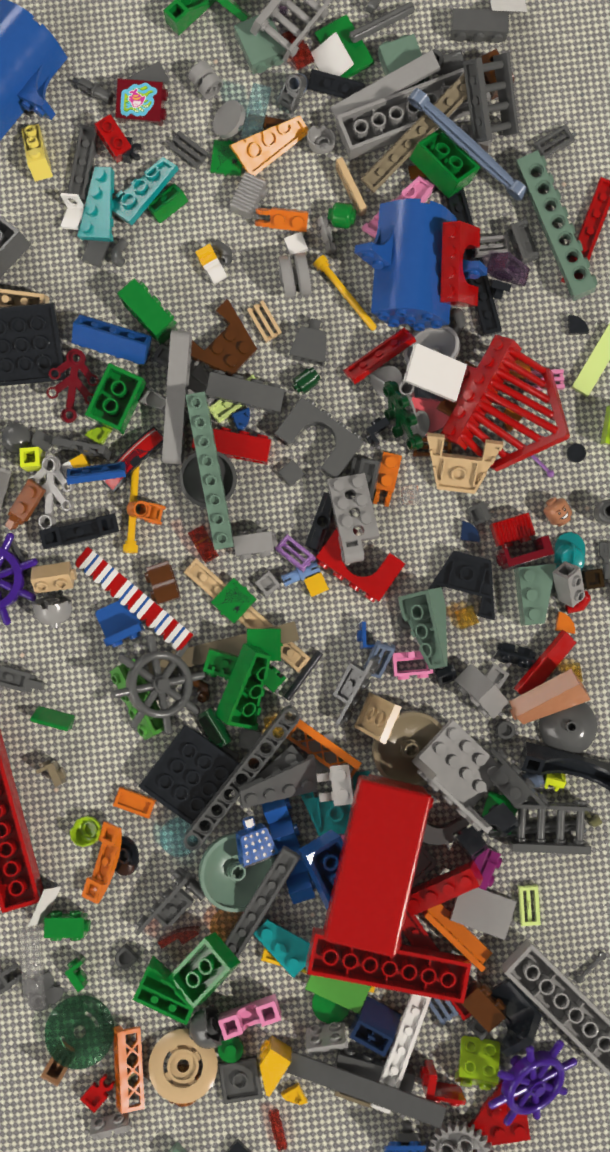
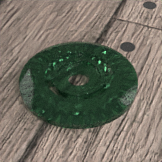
(89, 1048)

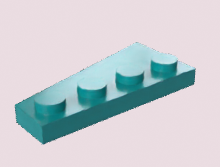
(136, 198)
(97, 213)

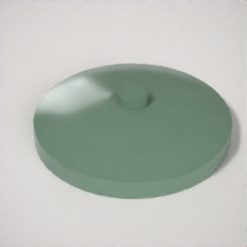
(225, 880)

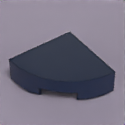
(469, 532)

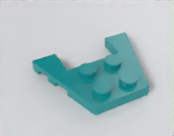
(326, 815)

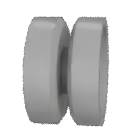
(294, 275)

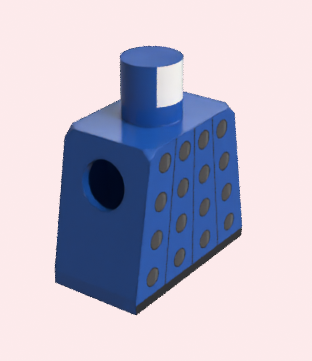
(254, 843)

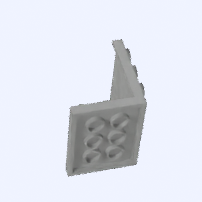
(458, 769)

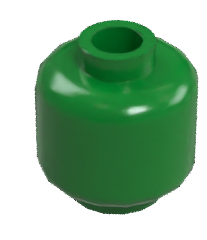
(342, 215)

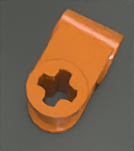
(149, 511)

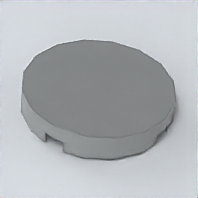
(228, 119)

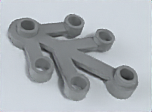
(52, 489)

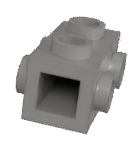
(258, 543)
(568, 584)

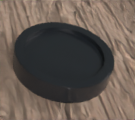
(576, 453)

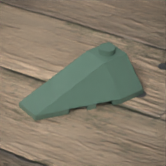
(427, 618)

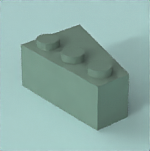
(533, 592)

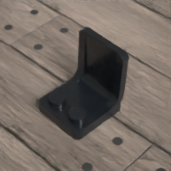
(521, 1017)

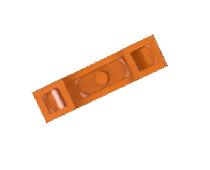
(106, 863)

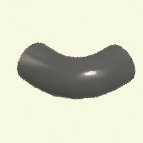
(448, 62)

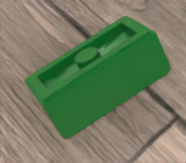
(167, 203)
(53, 718)

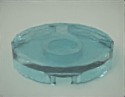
(173, 837)

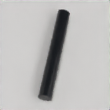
(303, 675)

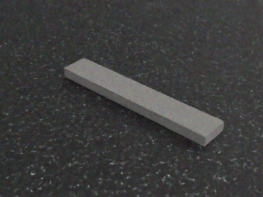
(391, 83)

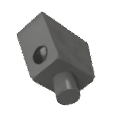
(310, 344)

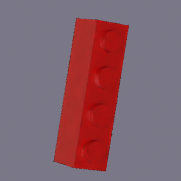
(242, 445)
(444, 888)

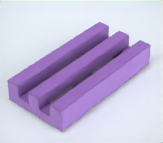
(306, 562)

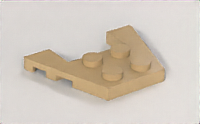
(460, 472)

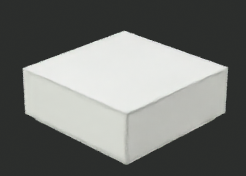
(295, 244)

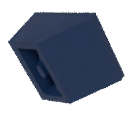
(375, 1026)

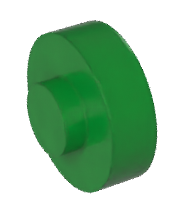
(231, 1049)

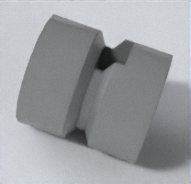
(205, 79)

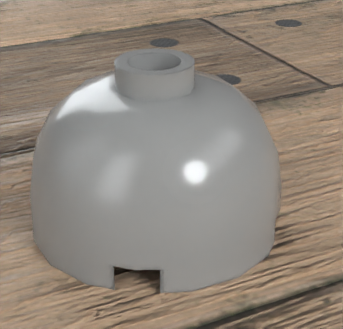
(52, 610)

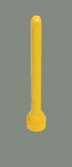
(323, 265)
(130, 544)

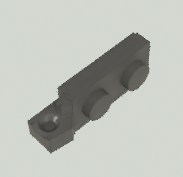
(19, 680)

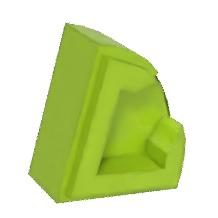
(98, 434)

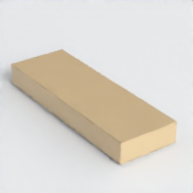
(350, 187)

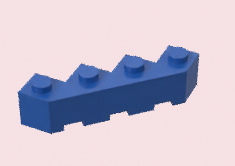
(286, 833)

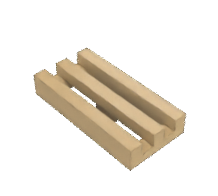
(256, 307)

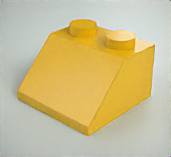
(274, 1062)

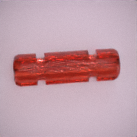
(277, 1129)

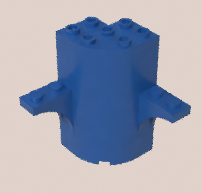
(26, 65)
(409, 264)

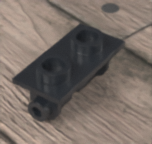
(523, 657)

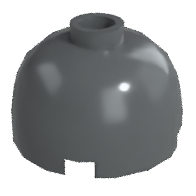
(205, 1028)

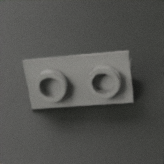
(102, 1126)

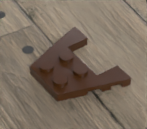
(230, 348)

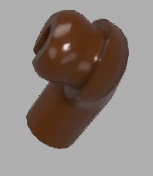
(202, 690)

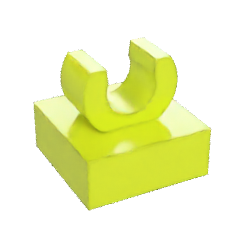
(557, 780)

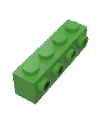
(148, 726)

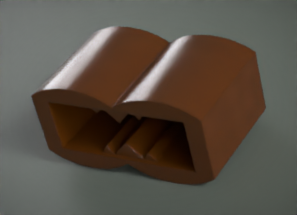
(163, 583)

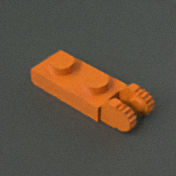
(283, 219)
(387, 476)

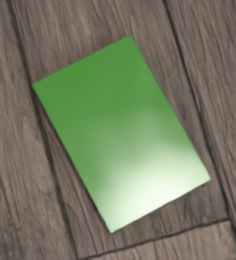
(340, 992)

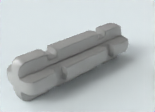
(327, 235)

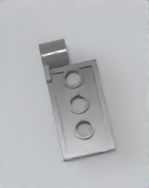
(349, 543)

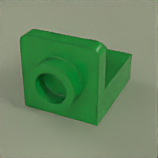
(76, 977)

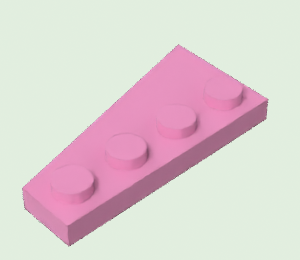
(418, 189)

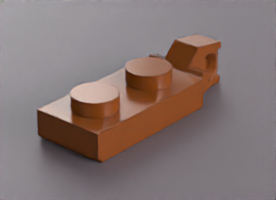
(24, 504)

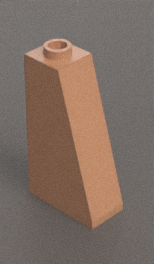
(549, 698)

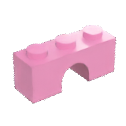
(262, 1011)

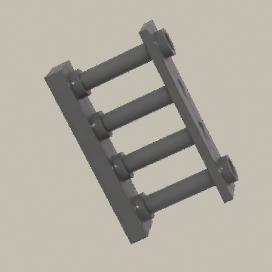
(477, 97)
(559, 845)

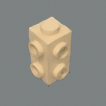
(53, 577)

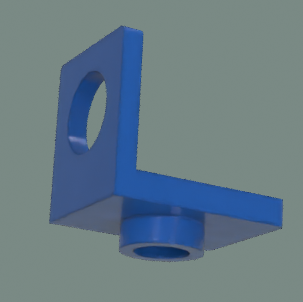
(361, 637)

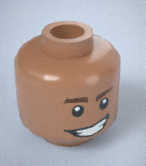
(557, 511)

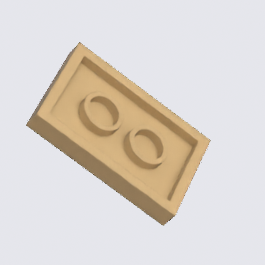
(377, 717)

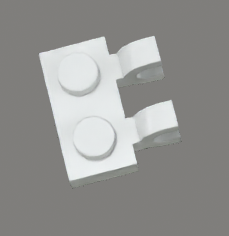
(341, 785)

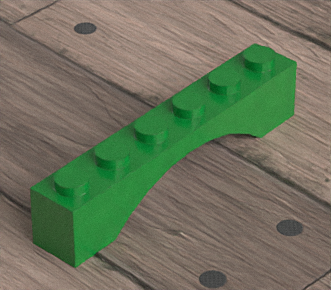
(183, 13)

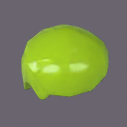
(85, 831)

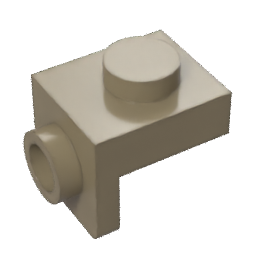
(55, 771)

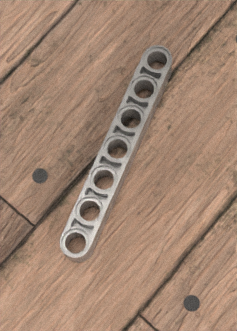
(176, 402)

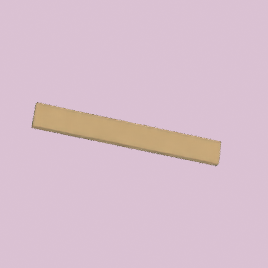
(250, 619)

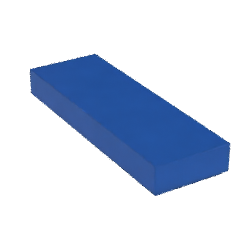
(96, 473)

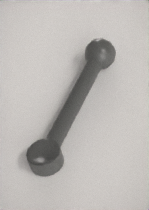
(601, 956)

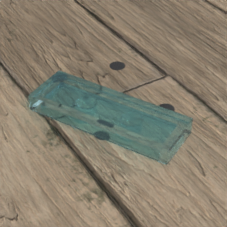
(256, 110)

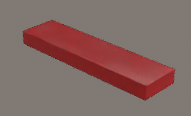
(379, 355)
(546, 663)

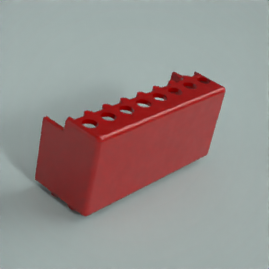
(377, 865)

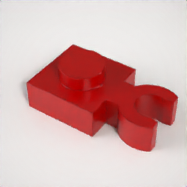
(96, 1094)

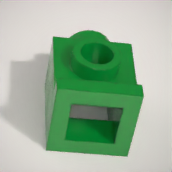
(273, 679)

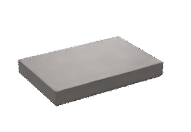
(484, 912)

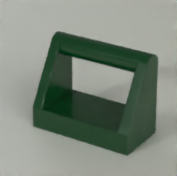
(214, 728)

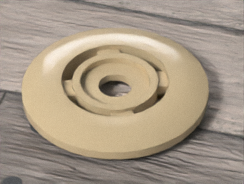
(177, 1085)

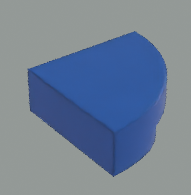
(241, 418)

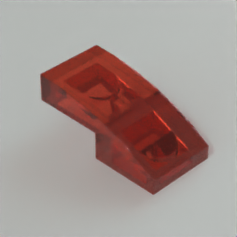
(303, 56)
(183, 934)

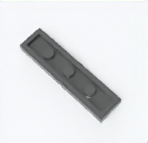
(83, 162)

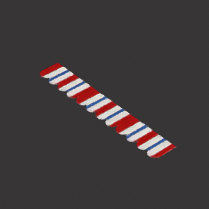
(134, 598)

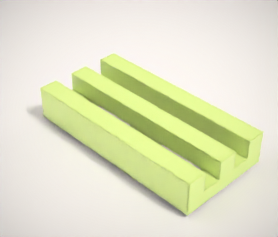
(534, 887)

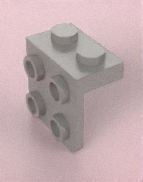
(326, 1038)

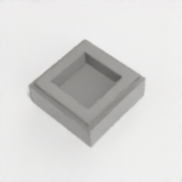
(267, 583)
(496, 675)

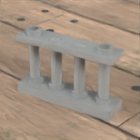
(272, 11)

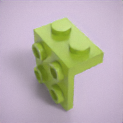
(478, 1063)

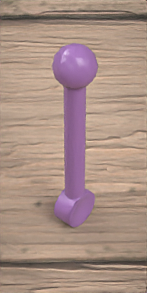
(550, 473)

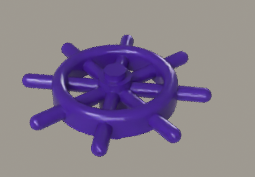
(17, 568)
(532, 1082)

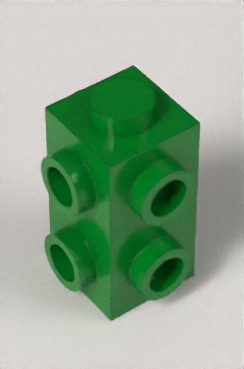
(66, 925)

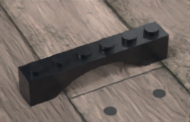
(546, 760)

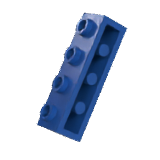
(111, 339)

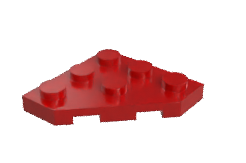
(492, 1124)

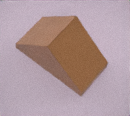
(54, 1071)

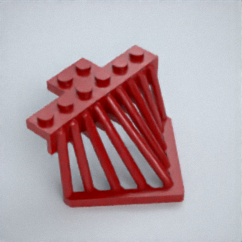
(480, 390)

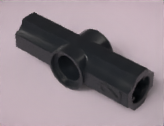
(317, 533)

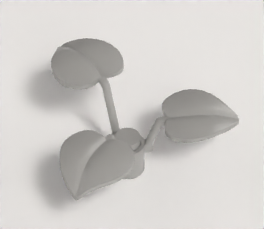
(391, 373)

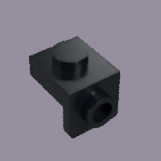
(377, 426)

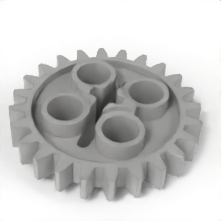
(455, 1136)

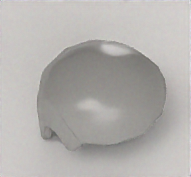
(321, 139)

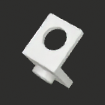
(73, 213)

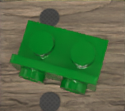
(219, 663)

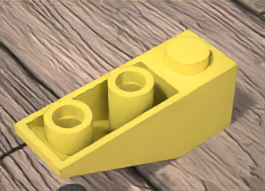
(36, 152)

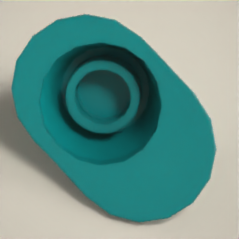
(570, 548)

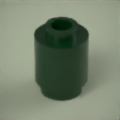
(305, 380)

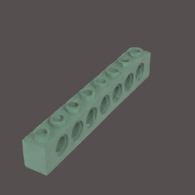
(535, 163)
(210, 470)

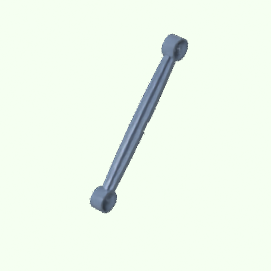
(421, 102)

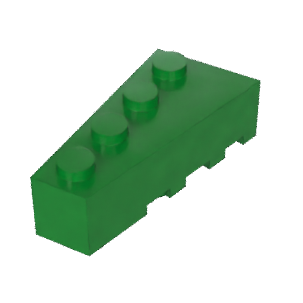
(245, 688)

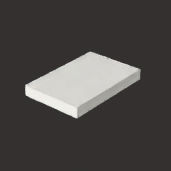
(435, 372)

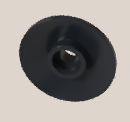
(128, 857)

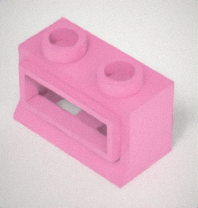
(406, 656)

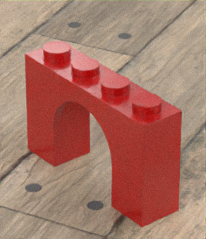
(454, 287)
(373, 585)

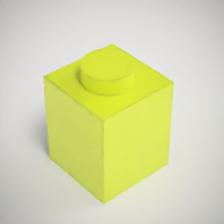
(31, 458)

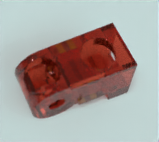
(203, 543)

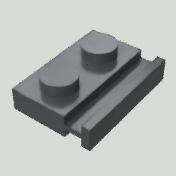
(370, 468)

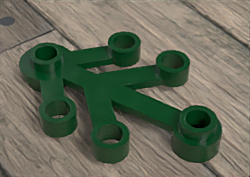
(402, 416)

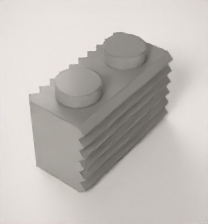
(248, 196)

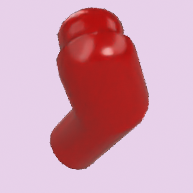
(580, 606)

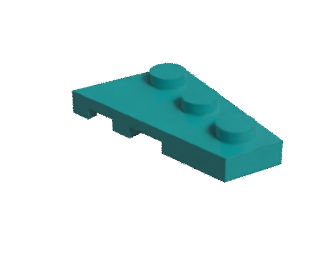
(285, 946)

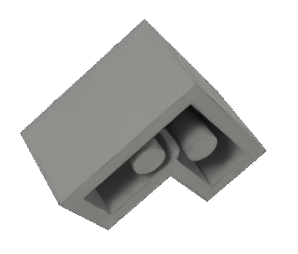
(482, 692)

